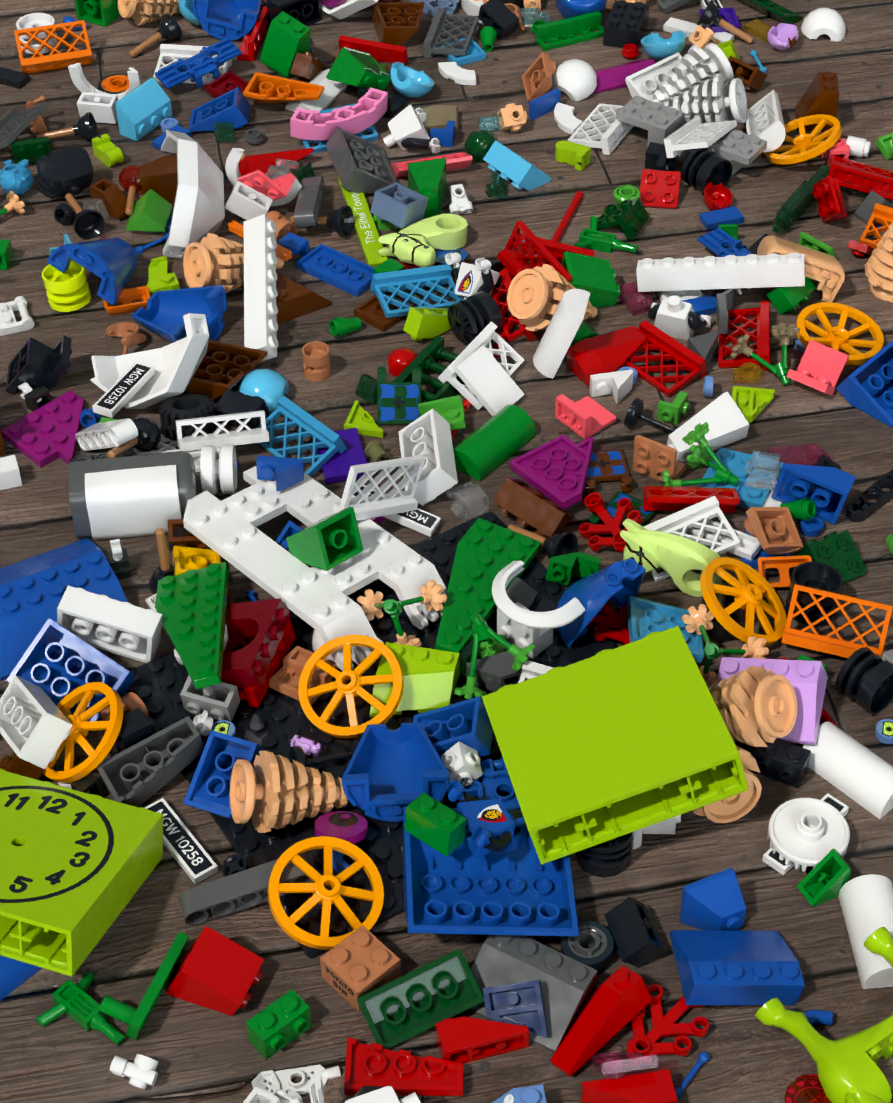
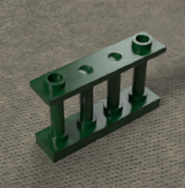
(428, 361)

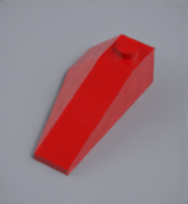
(263, 161)
(604, 352)
(601, 1018)

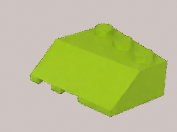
(427, 674)

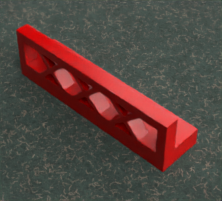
(253, 40)
(507, 277)
(678, 498)

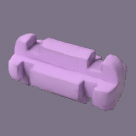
(307, 745)

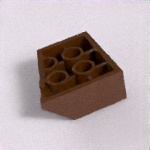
(396, 21)
(295, 299)
(223, 368)
(531, 508)

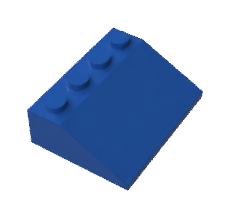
(872, 386)
(64, 662)
(736, 967)

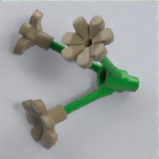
(784, 337)

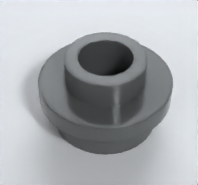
(254, 136)

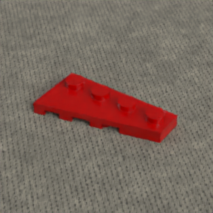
(404, 1072)

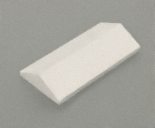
(648, 80)
(331, 91)

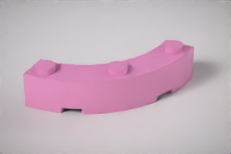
(353, 119)

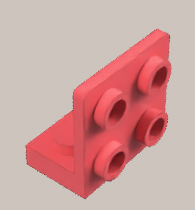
(274, 188)
(820, 367)
(583, 416)

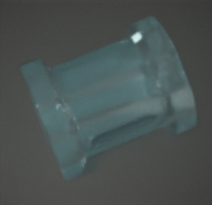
(489, 123)

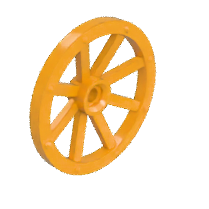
(806, 145)
(837, 336)
(746, 596)
(352, 689)
(81, 727)
(320, 894)

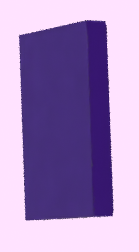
(339, 465)

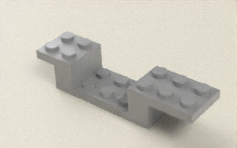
(663, 121)

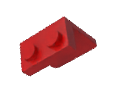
(659, 189)
(829, 199)

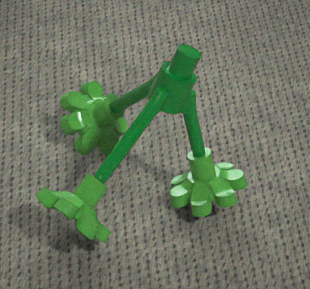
(700, 457)
(493, 645)

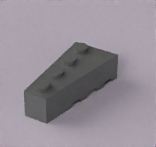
(151, 763)

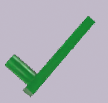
(137, 1017)

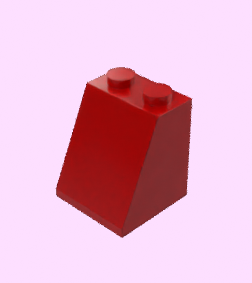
(216, 973)

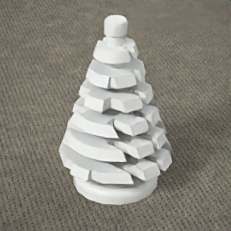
(694, 71)
(713, 101)

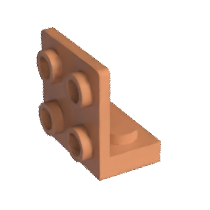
(653, 457)

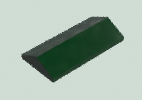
(773, 10)
(420, 999)

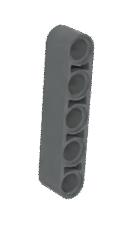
(309, 202)
(235, 892)

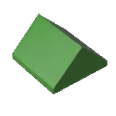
(150, 213)

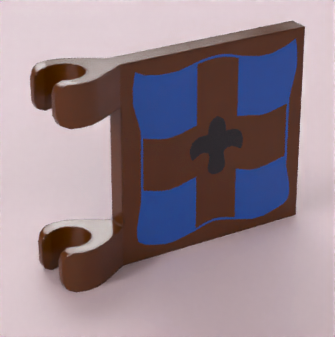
(607, 466)

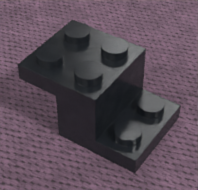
(39, 364)

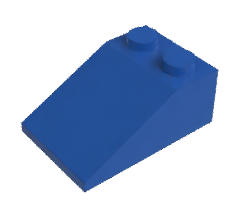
(225, 108)
(822, 484)
(459, 722)
(212, 777)

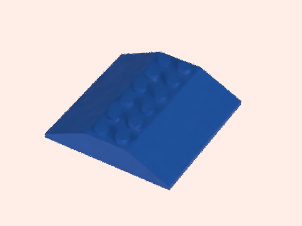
(35, 587)
(487, 893)

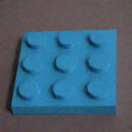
(736, 462)
(650, 617)

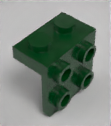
(30, 149)
(628, 214)
(838, 552)

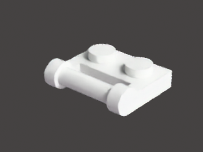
(7, 319)

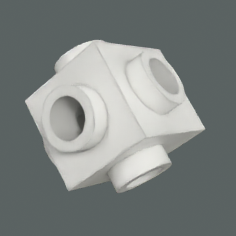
(462, 763)

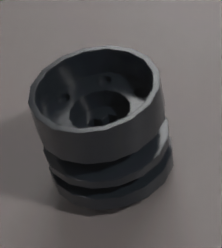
(705, 167)
(472, 315)
(817, 576)
(866, 680)
(607, 858)

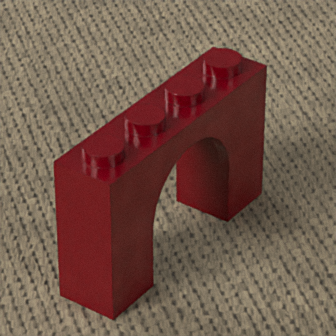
(257, 618)

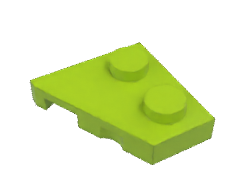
(752, 400)

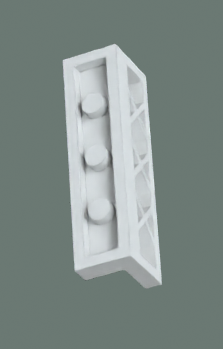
(218, 439)

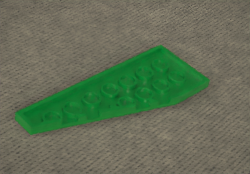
(477, 561)
(195, 619)

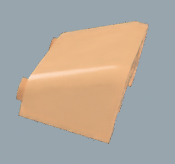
(817, 264)

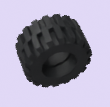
(186, 407)

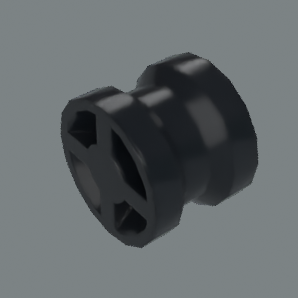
(234, 864)

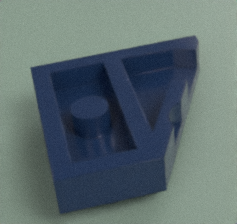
(518, 1005)

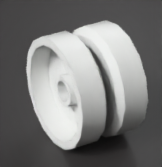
(36, 20)
(215, 470)

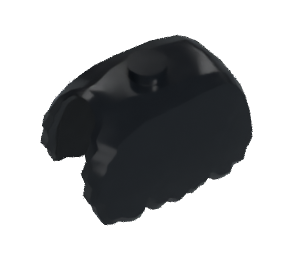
(64, 172)

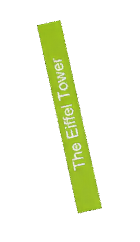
(364, 226)

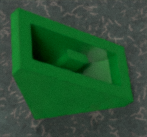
(825, 879)

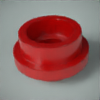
(630, 51)

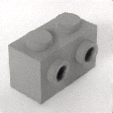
(218, 699)

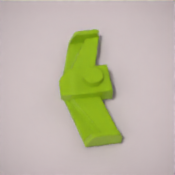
(159, 278)

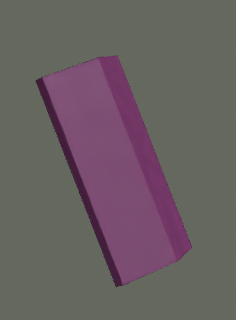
(614, 76)

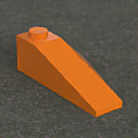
(275, 89)

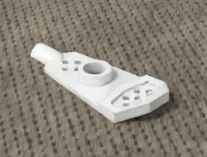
(282, 1078)

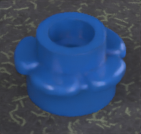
(86, 421)

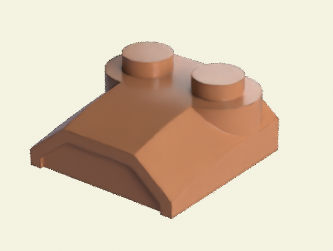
(538, 77)
(773, 529)

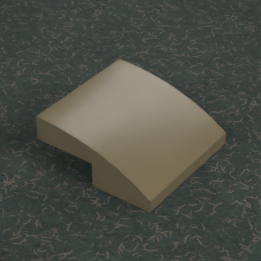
(439, 115)

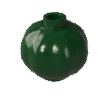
(479, 143)

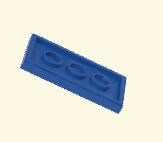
(337, 269)

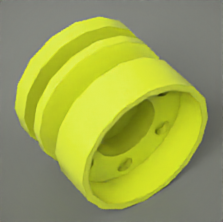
(66, 290)

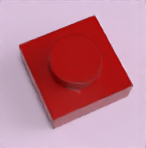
(859, 249)

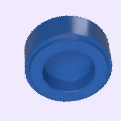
(812, 527)

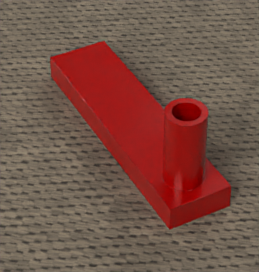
(378, 50)

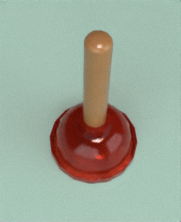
(128, 181)

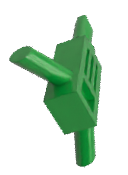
(602, 241)
(81, 1008)

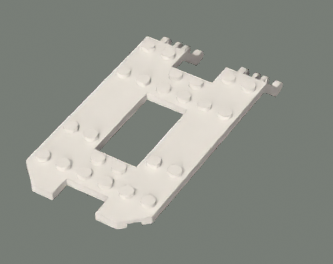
(310, 593)

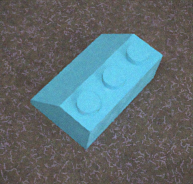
(142, 110)
(514, 168)

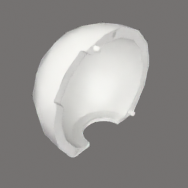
(826, 22)
(575, 79)

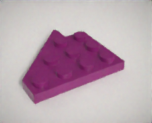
(48, 430)
(557, 469)

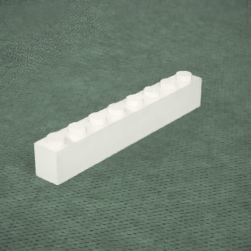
(721, 272)
(260, 286)

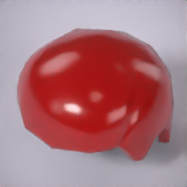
(717, 197)
(399, 360)

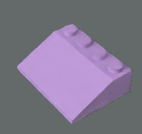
(806, 678)

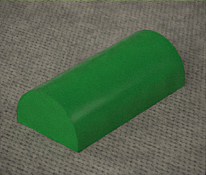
(494, 442)

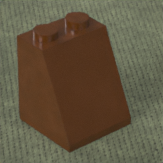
(819, 98)
(160, 177)

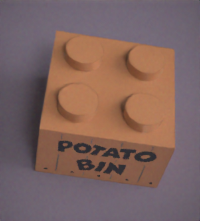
(359, 966)

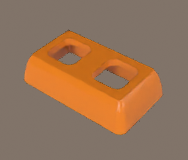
(126, 298)
(783, 565)

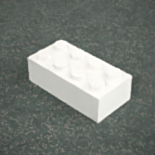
(432, 439)
(110, 624)
(32, 722)

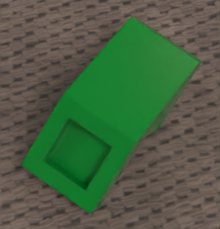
(575, 564)

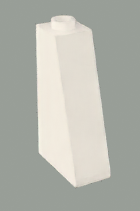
(725, 426)

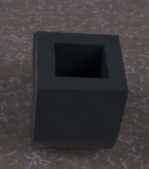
(657, 159)

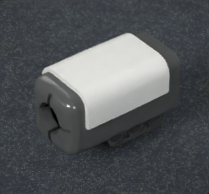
(129, 492)

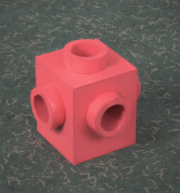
(839, 149)

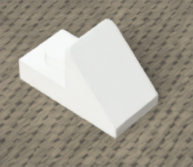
(615, 383)

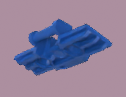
(198, 65)
(718, 238)

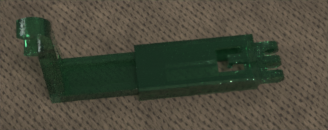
(802, 199)

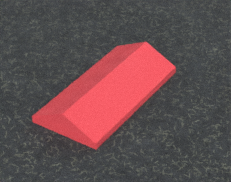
(453, 161)

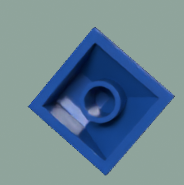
(713, 903)

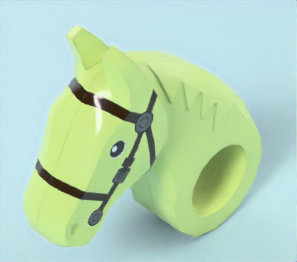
(417, 241)
(671, 552)

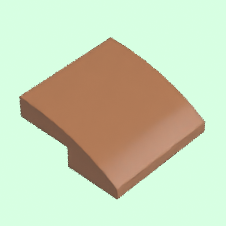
(288, 677)

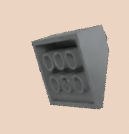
(359, 163)
(519, 959)

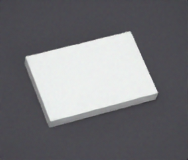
(488, 381)

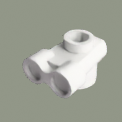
(459, 200)
(140, 1071)

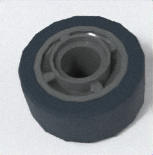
(591, 936)

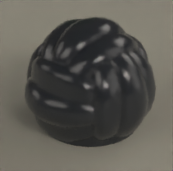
(64, 214)

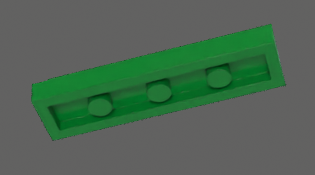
(569, 29)

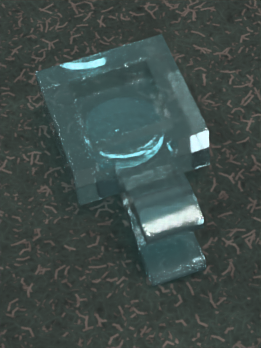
(529, 15)

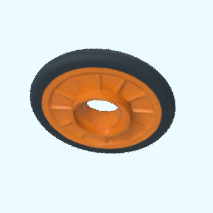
(114, 84)

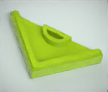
(363, 421)

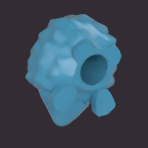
(16, 177)

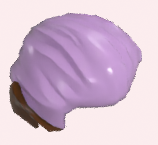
(782, 36)

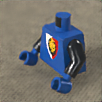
(488, 821)

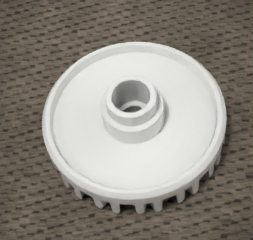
(807, 831)

